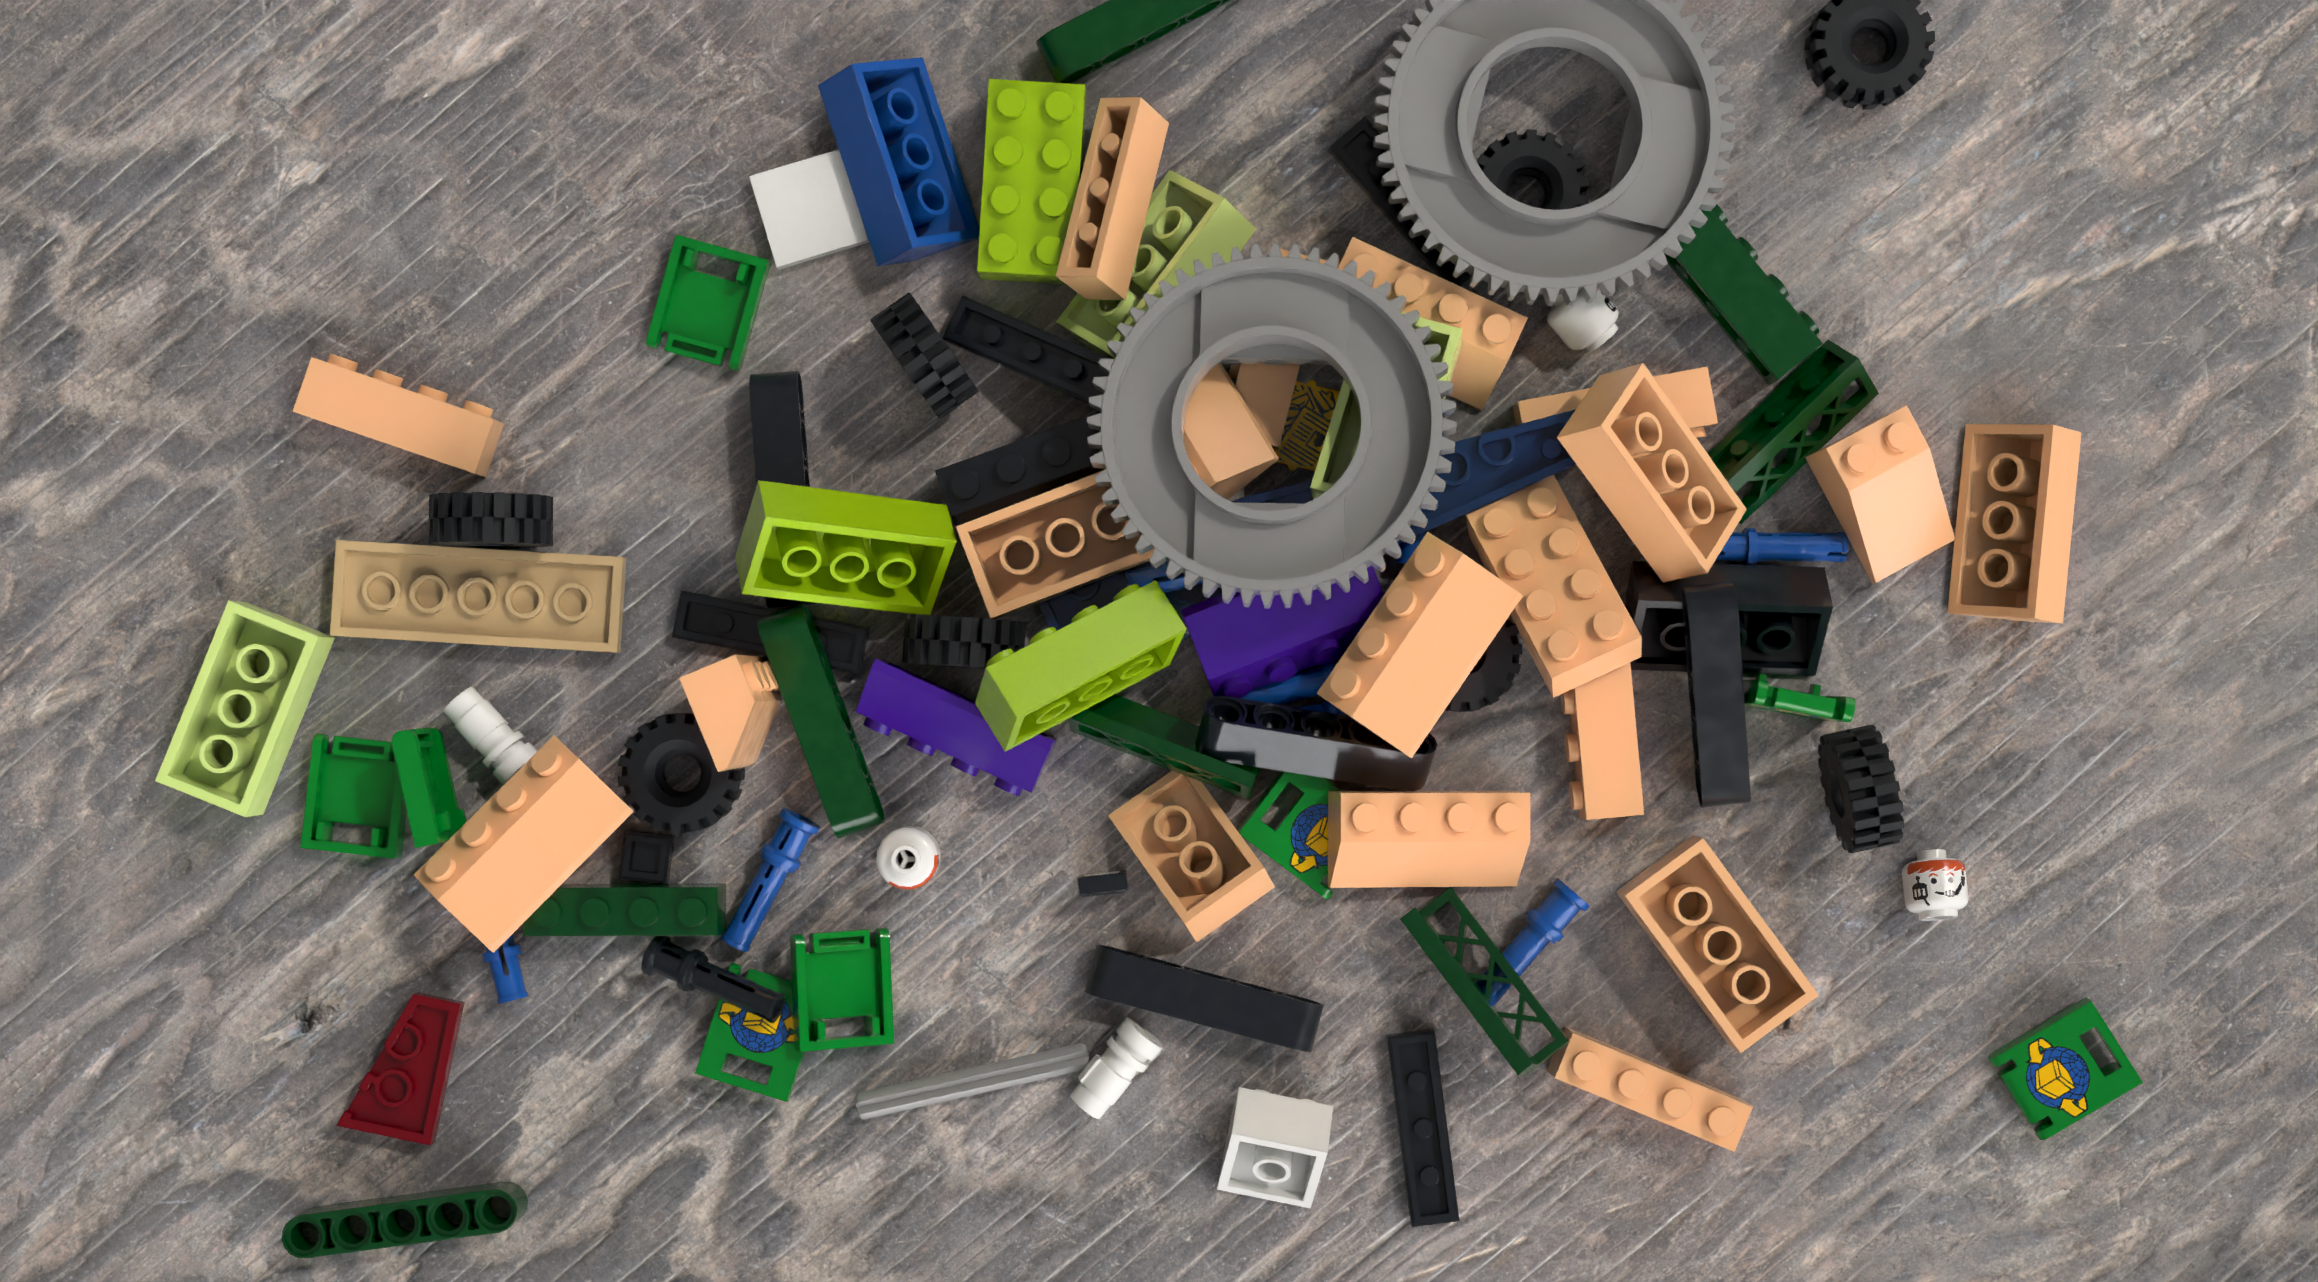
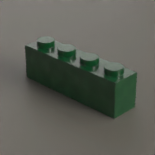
(1745, 299)
(631, 910)

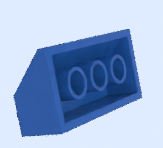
(899, 159)

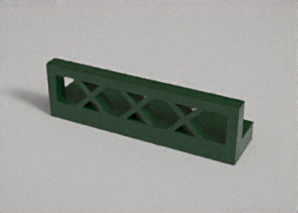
(1784, 420)
(1161, 741)
(1471, 994)

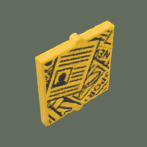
(1306, 425)

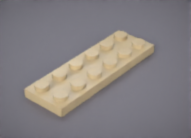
(478, 596)

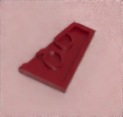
(410, 1077)

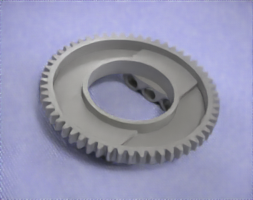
(1661, 168)
(1272, 315)

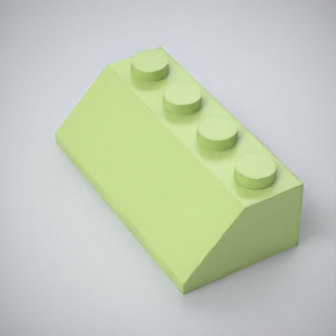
(1180, 227)

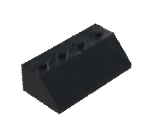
(1018, 471)
(1779, 612)

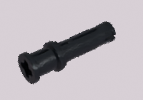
(694, 972)

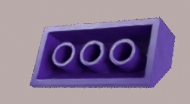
(1260, 646)
(948, 723)

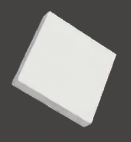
(808, 209)

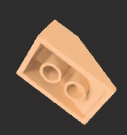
(1885, 493)
(1192, 852)

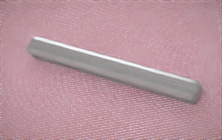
(972, 1081)

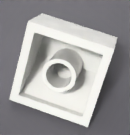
(1275, 1147)

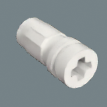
(489, 734)
(1113, 1071)

